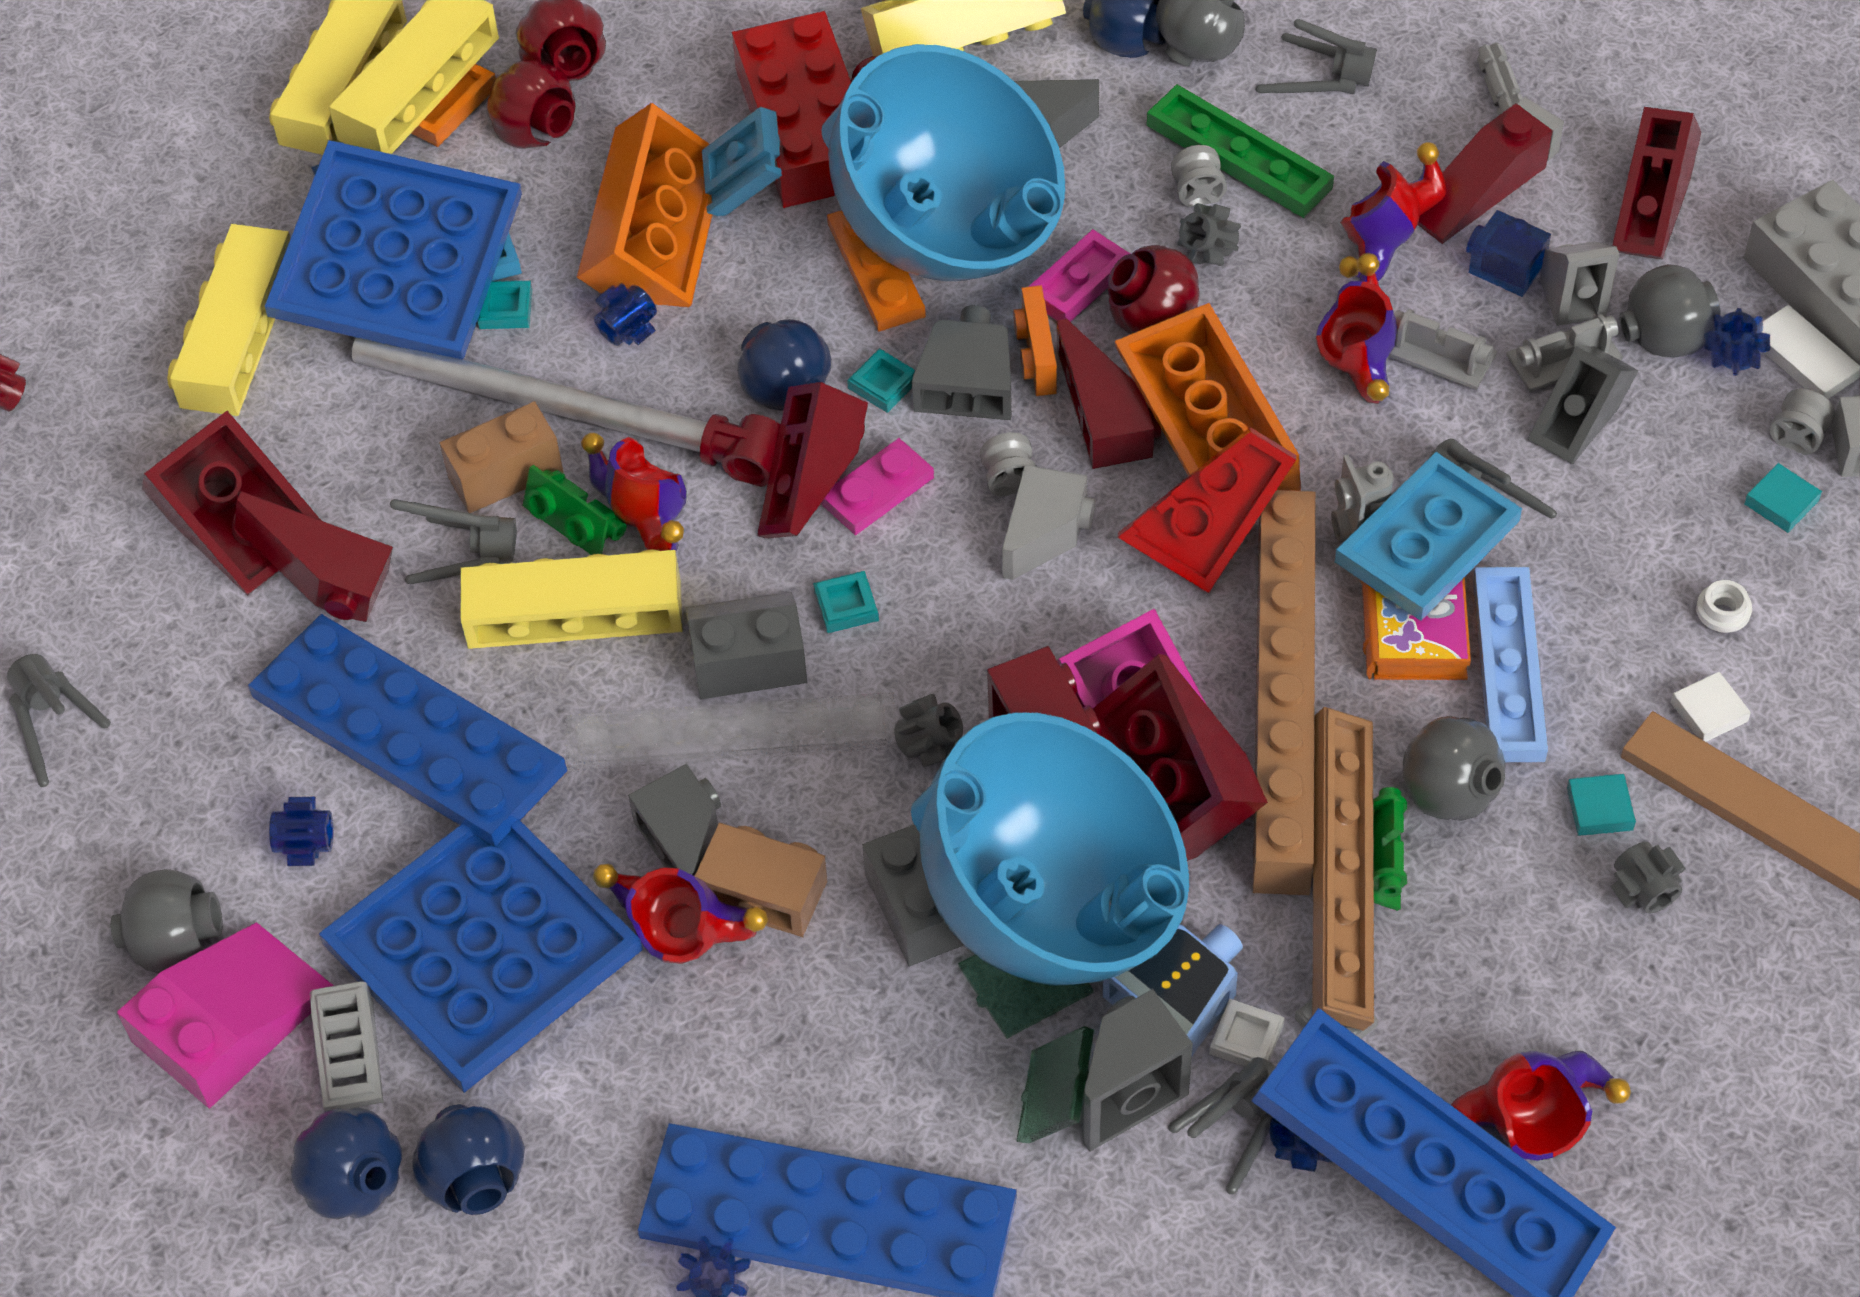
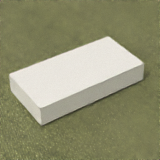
(1808, 354)

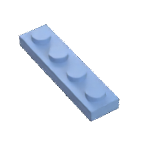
(1510, 662)

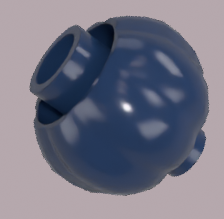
(1123, 25)
(779, 358)
(465, 1151)
(346, 1163)

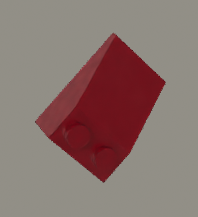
(200, 492)
(1183, 752)

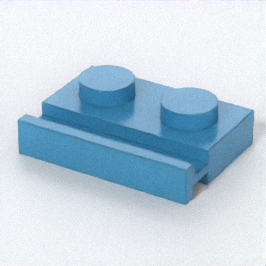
(741, 161)

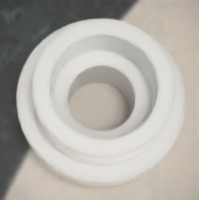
(1729, 594)

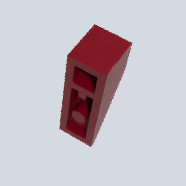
(1488, 170)
(1657, 181)
(1106, 402)
(812, 450)
(321, 560)

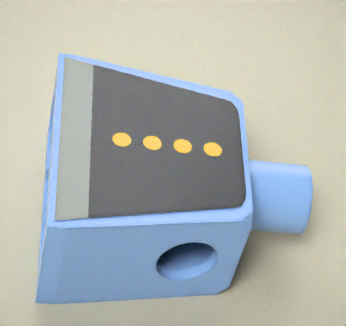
(1188, 977)

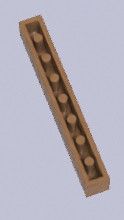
(1285, 695)

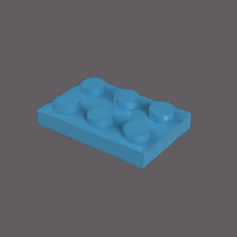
(1428, 535)

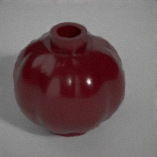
(563, 35)
(529, 97)
(1151, 287)

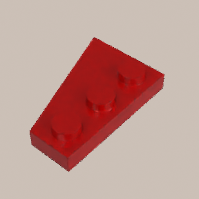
(1212, 510)

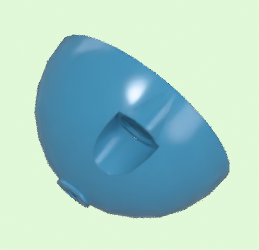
(933, 153)
(1033, 841)

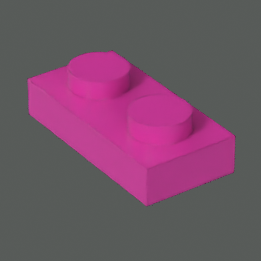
(1079, 276)
(877, 486)

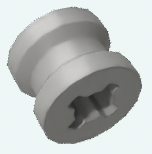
(1198, 175)
(1802, 421)
(1005, 459)

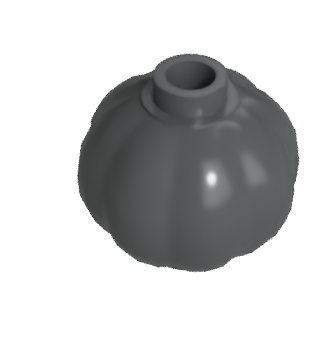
(1200, 29)
(1670, 311)
(1454, 768)
(165, 919)

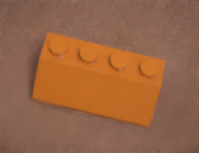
(650, 211)
(1200, 388)

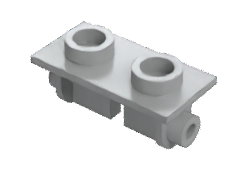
(1441, 352)
(1544, 359)
(1359, 495)

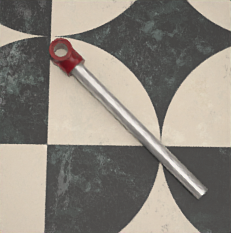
(742, 449)

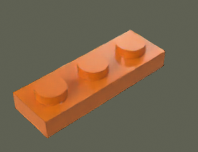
(884, 288)

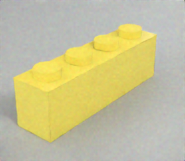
(953, 22)
(335, 56)
(413, 73)
(230, 322)
(571, 599)

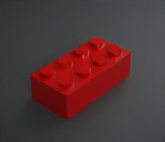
(802, 77)

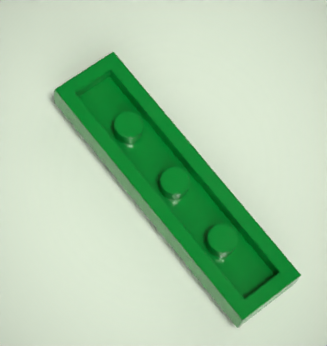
(1241, 150)

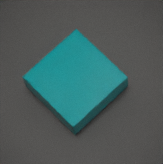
(506, 305)
(882, 380)
(1783, 497)
(846, 602)
(1601, 804)

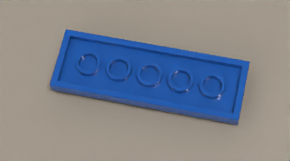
(408, 729)
(1432, 1163)
(829, 1213)

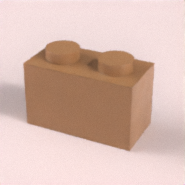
(497, 455)
(762, 872)

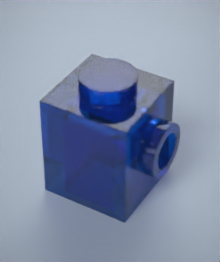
(1507, 252)

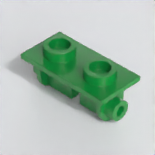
(566, 509)
(1388, 847)

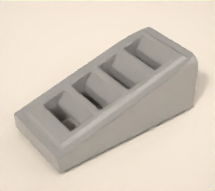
(338, 1011)

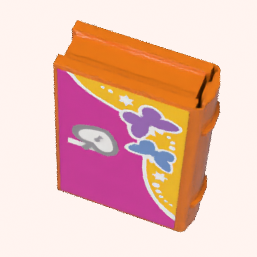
(1412, 649)

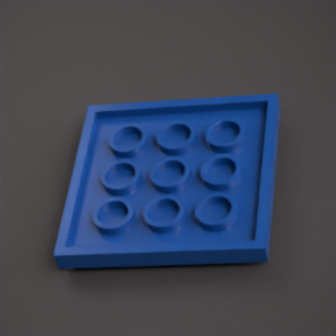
(394, 250)
(480, 947)

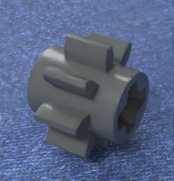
(1209, 234)
(928, 729)
(1648, 877)

